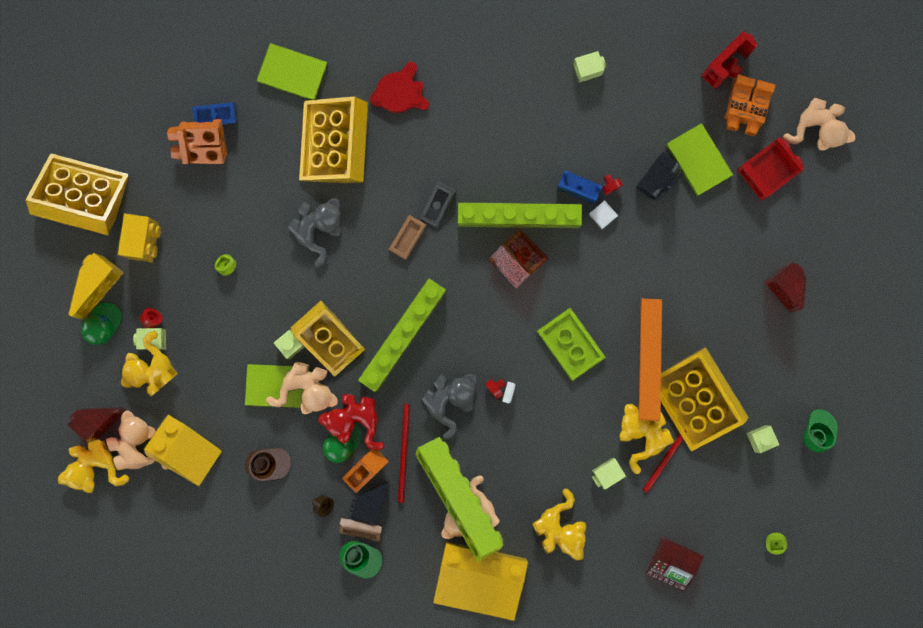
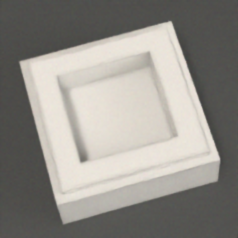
(603, 214)
(509, 390)

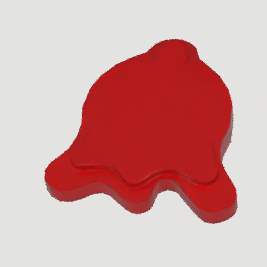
(399, 92)

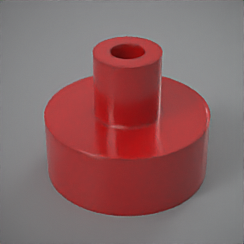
(732, 68)
(611, 185)
(150, 318)
(495, 388)

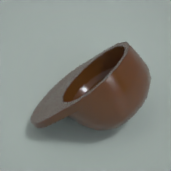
(268, 464)

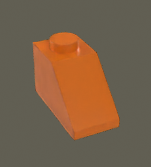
(365, 470)

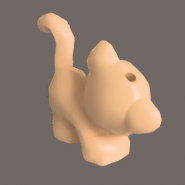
(832, 131)
(315, 395)
(132, 432)
(451, 529)

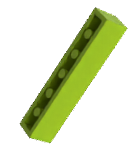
(519, 215)
(402, 335)
(459, 499)

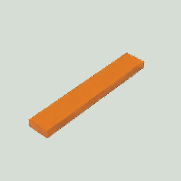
(650, 360)

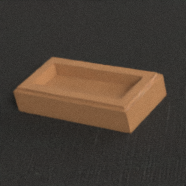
(407, 237)
(360, 529)

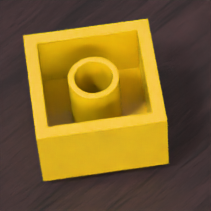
(139, 238)

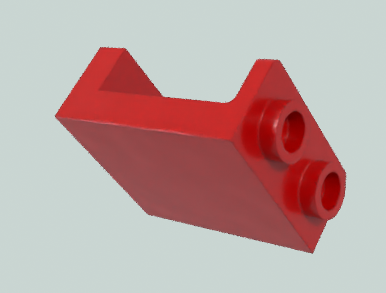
(715, 73)
(771, 168)

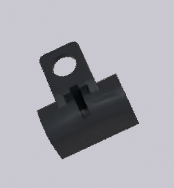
(660, 177)

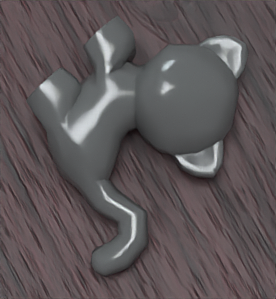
(324, 218)
(458, 392)

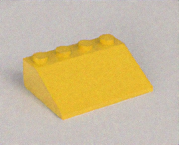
(333, 140)
(77, 194)
(700, 400)
(482, 586)

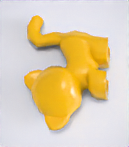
(137, 372)
(655, 436)
(80, 474)
(569, 538)

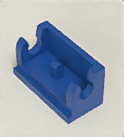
(222, 111)
(579, 187)

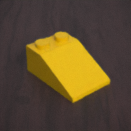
(93, 283)
(327, 338)
(182, 450)

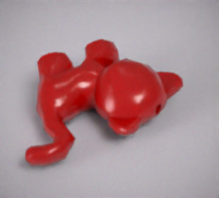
(341, 421)

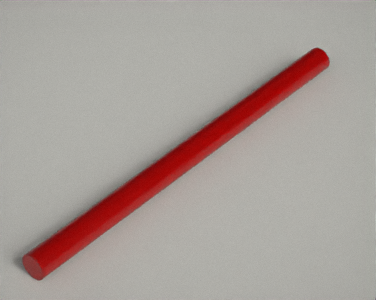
(403, 458)
(663, 463)

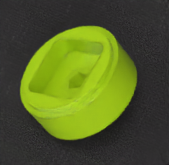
(225, 264)
(776, 543)

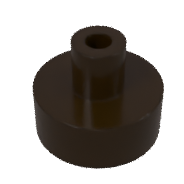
(323, 505)

